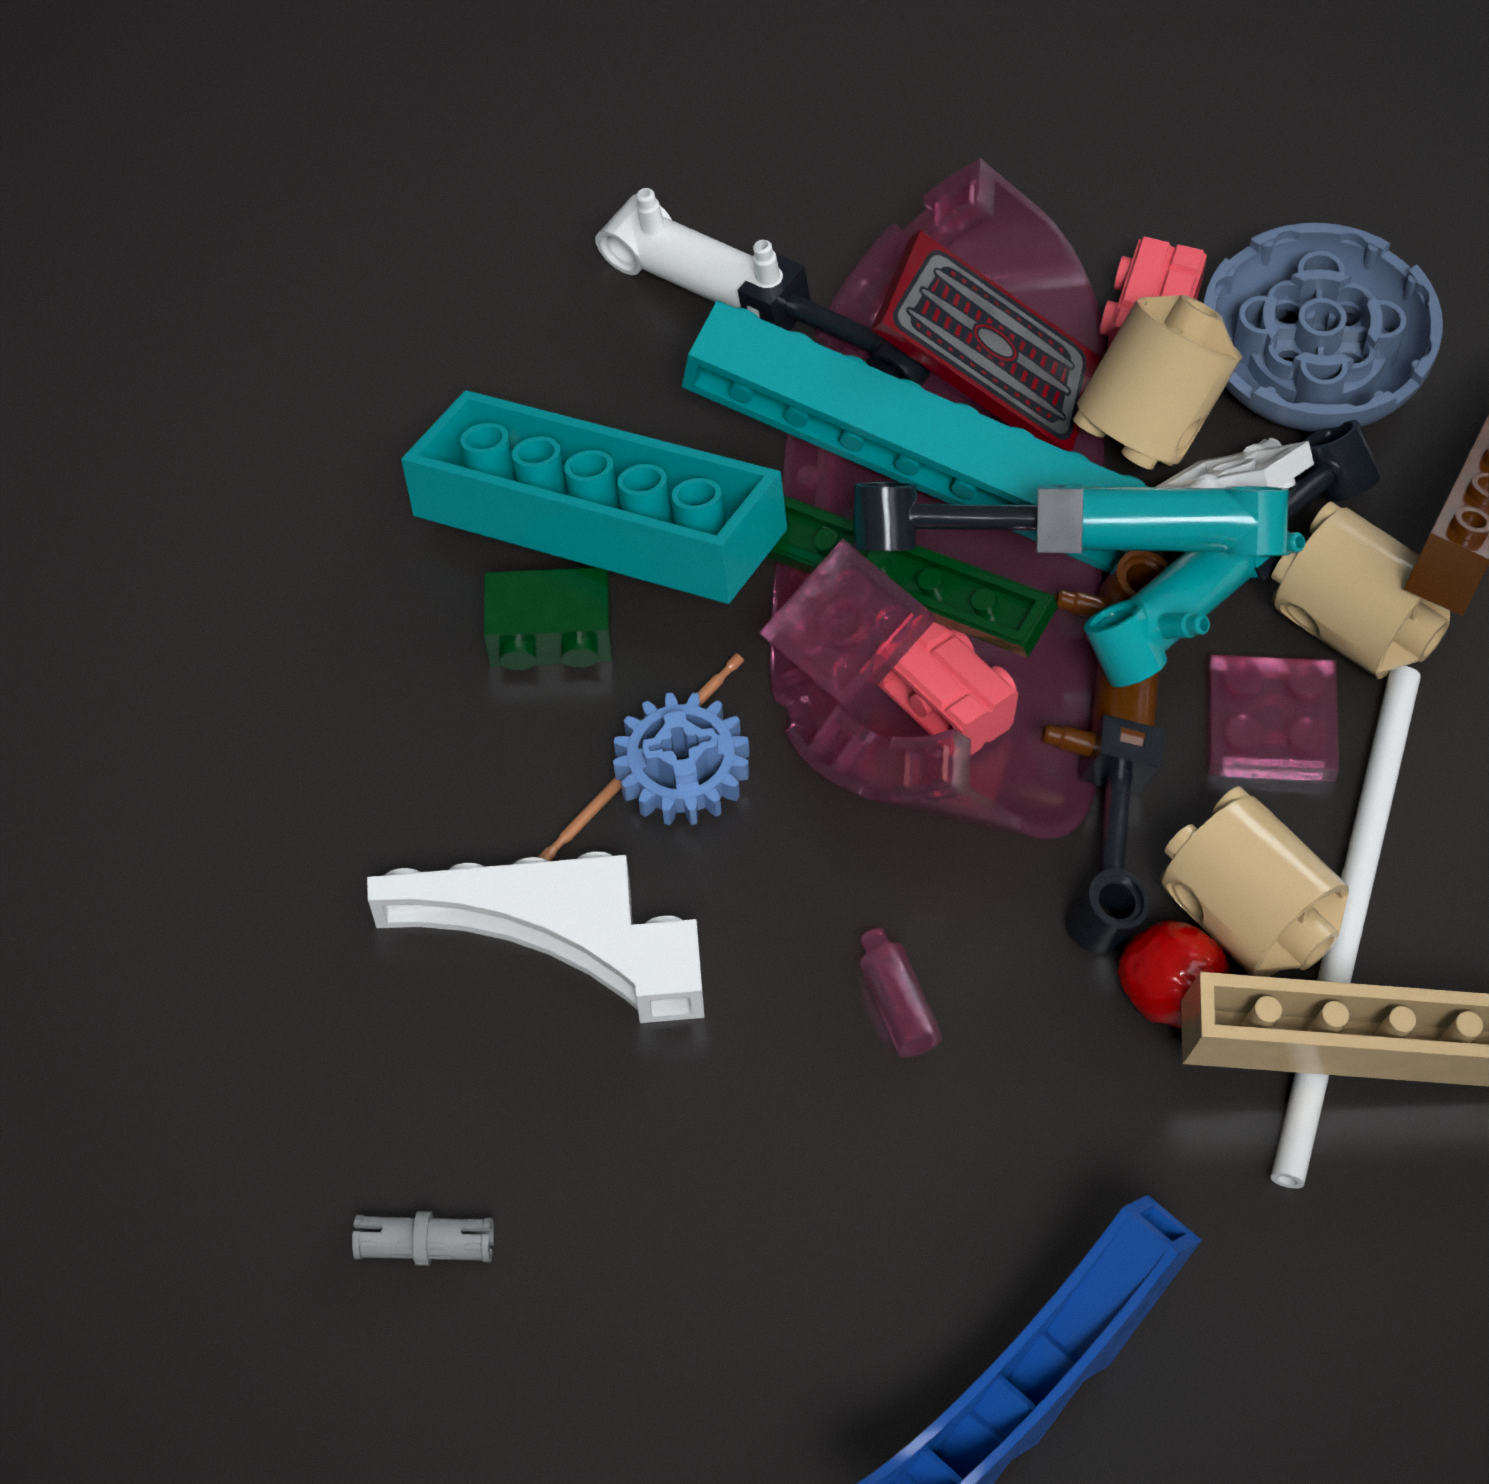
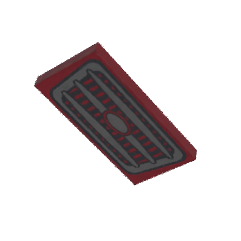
(985, 342)

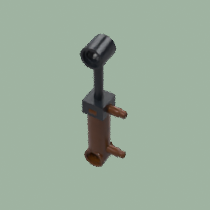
(1117, 754)

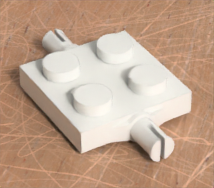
(1257, 465)

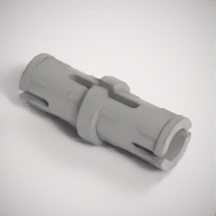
(423, 1238)

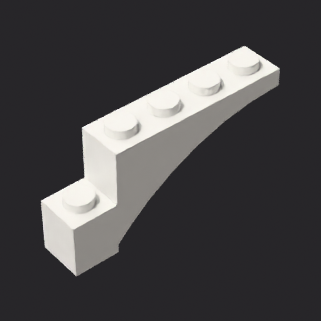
(563, 909)

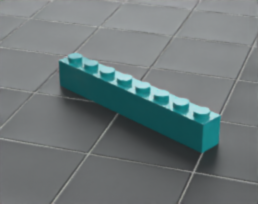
(881, 419)

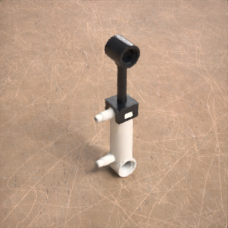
(764, 283)

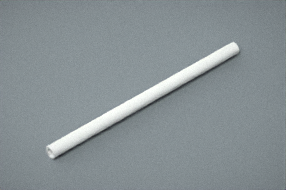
(1359, 874)

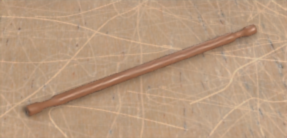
(615, 785)

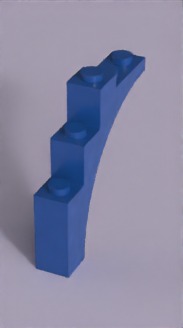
(1053, 1356)

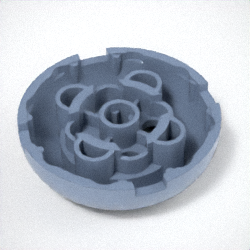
(1326, 279)

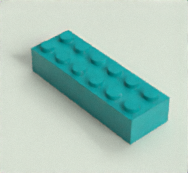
(597, 495)

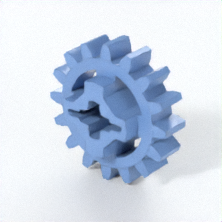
(650, 753)

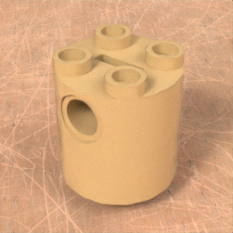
(1159, 379)
(1353, 595)
(1255, 887)

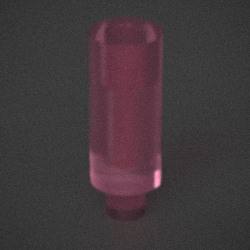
(898, 995)

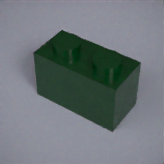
(548, 617)

